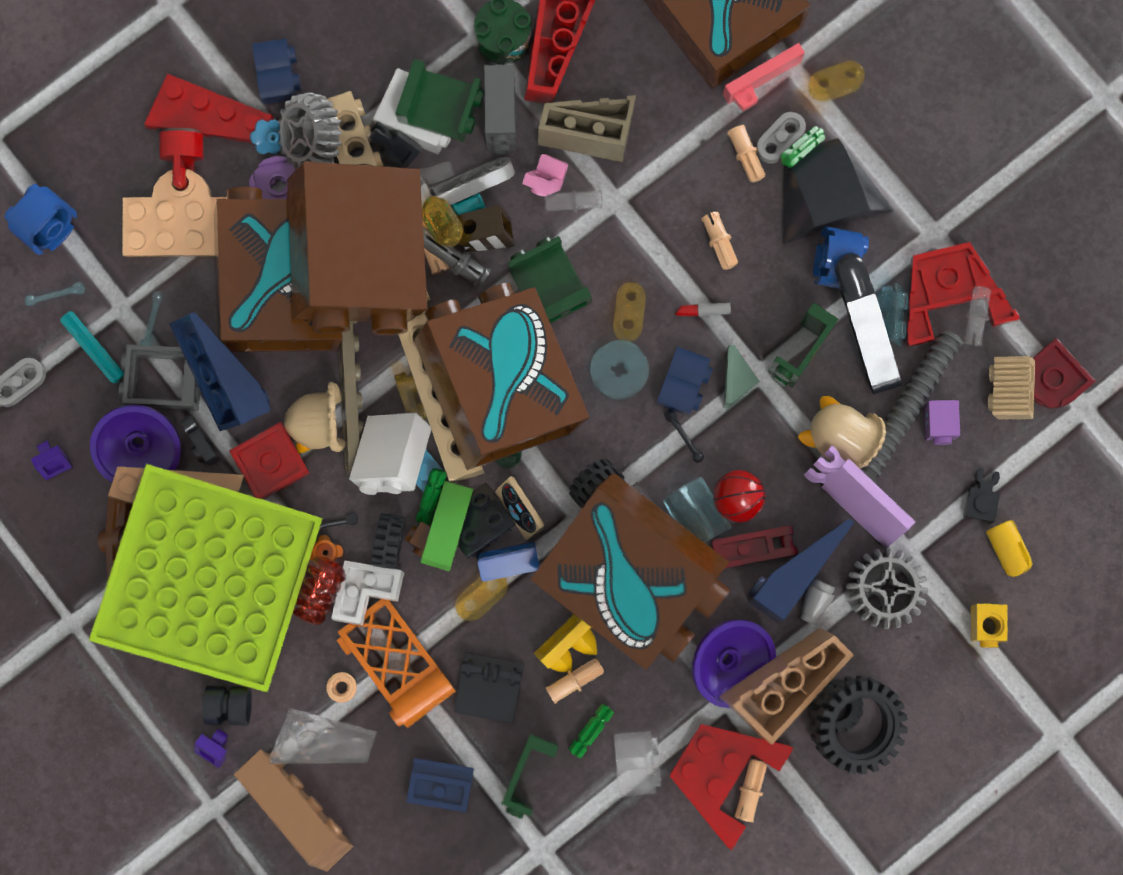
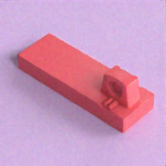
(742, 89)

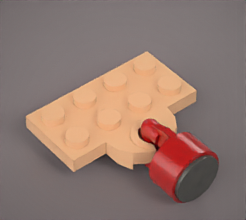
(181, 209)

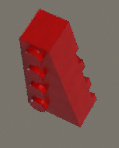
(553, 43)

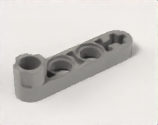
(470, 181)

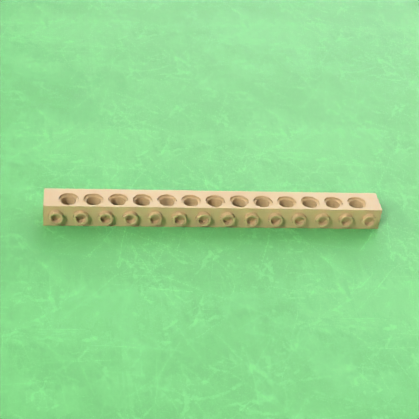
(351, 111)

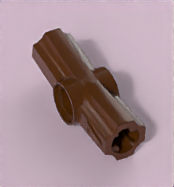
(110, 537)

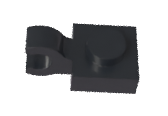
(396, 148)

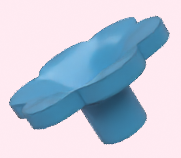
(262, 137)

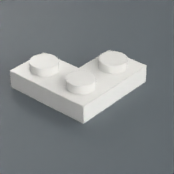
(360, 584)

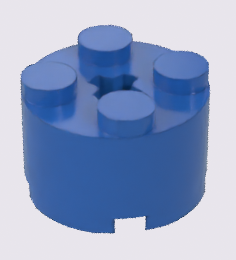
(40, 219)
(835, 244)

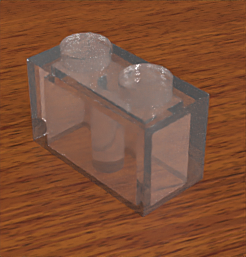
(635, 763)

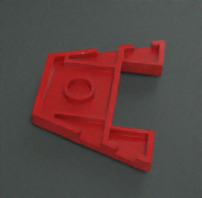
(948, 279)
(711, 769)

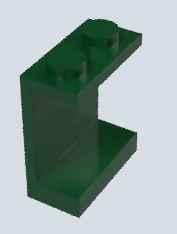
(439, 103)
(552, 276)
(819, 323)
(514, 807)

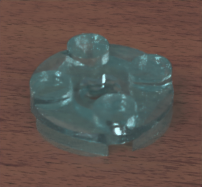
(628, 384)

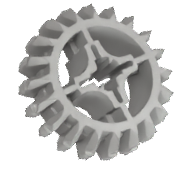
(309, 130)
(886, 602)

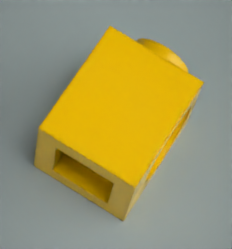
(998, 615)

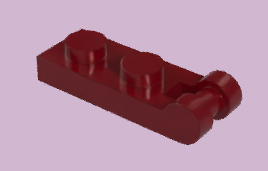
(756, 546)

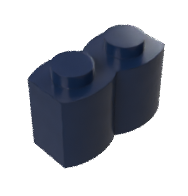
(275, 71)
(684, 381)

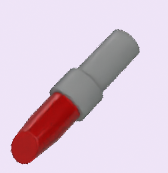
(704, 309)

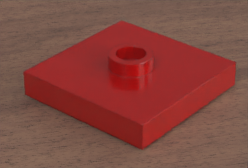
(269, 461)

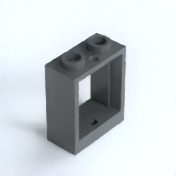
(500, 108)
(130, 364)

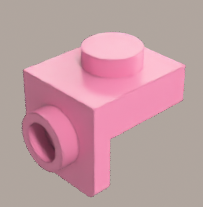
(547, 176)

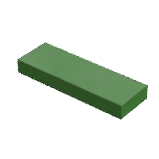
(446, 526)

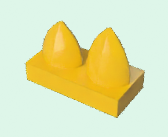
(555, 650)

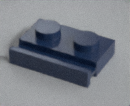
(440, 785)

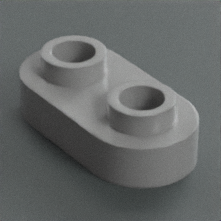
(779, 137)
(17, 380)

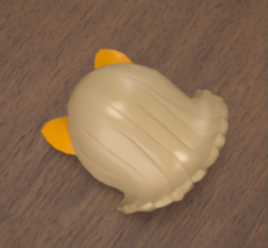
(313, 420)
(846, 430)

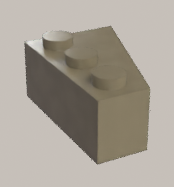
(588, 127)

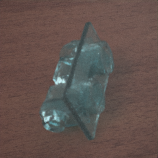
(894, 303)

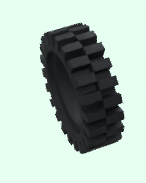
(884, 743)

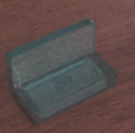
(695, 510)

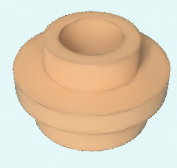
(332, 687)

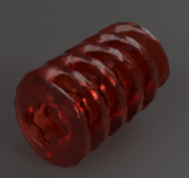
(321, 590)

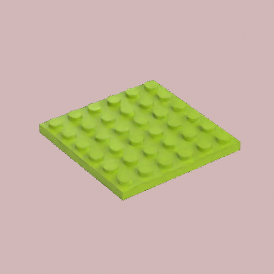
(206, 578)

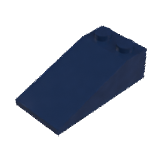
(223, 381)
(785, 586)

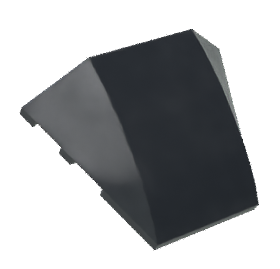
(827, 191)

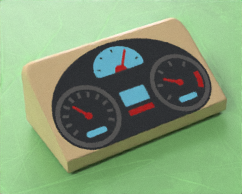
(519, 508)

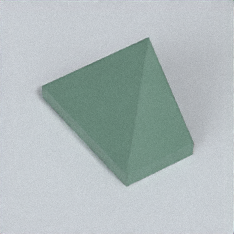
(738, 377)

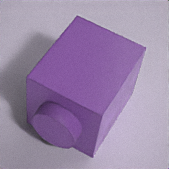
(942, 421)

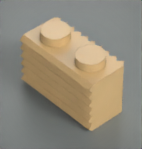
(1012, 388)

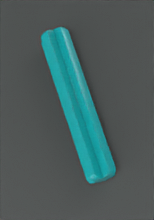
(92, 347)

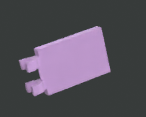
(861, 498)

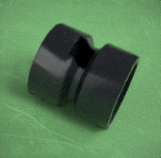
(226, 705)

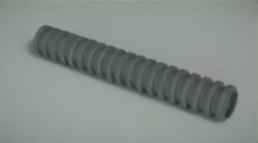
(914, 398)

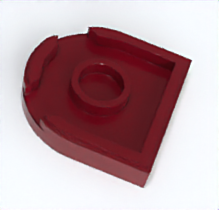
(1058, 376)

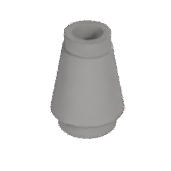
(816, 600)

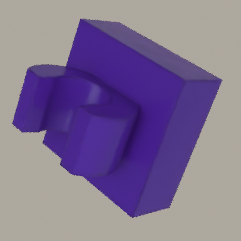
(51, 460)
(212, 749)

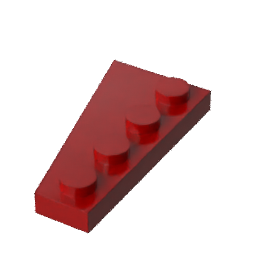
(194, 107)

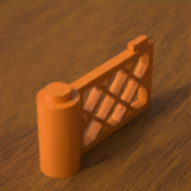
(417, 695)

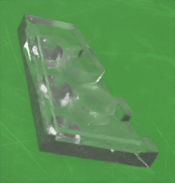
(321, 740)

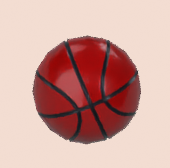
(739, 496)

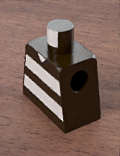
(486, 229)

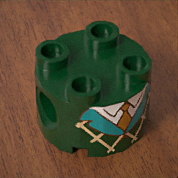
(502, 31)

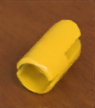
(1010, 548)

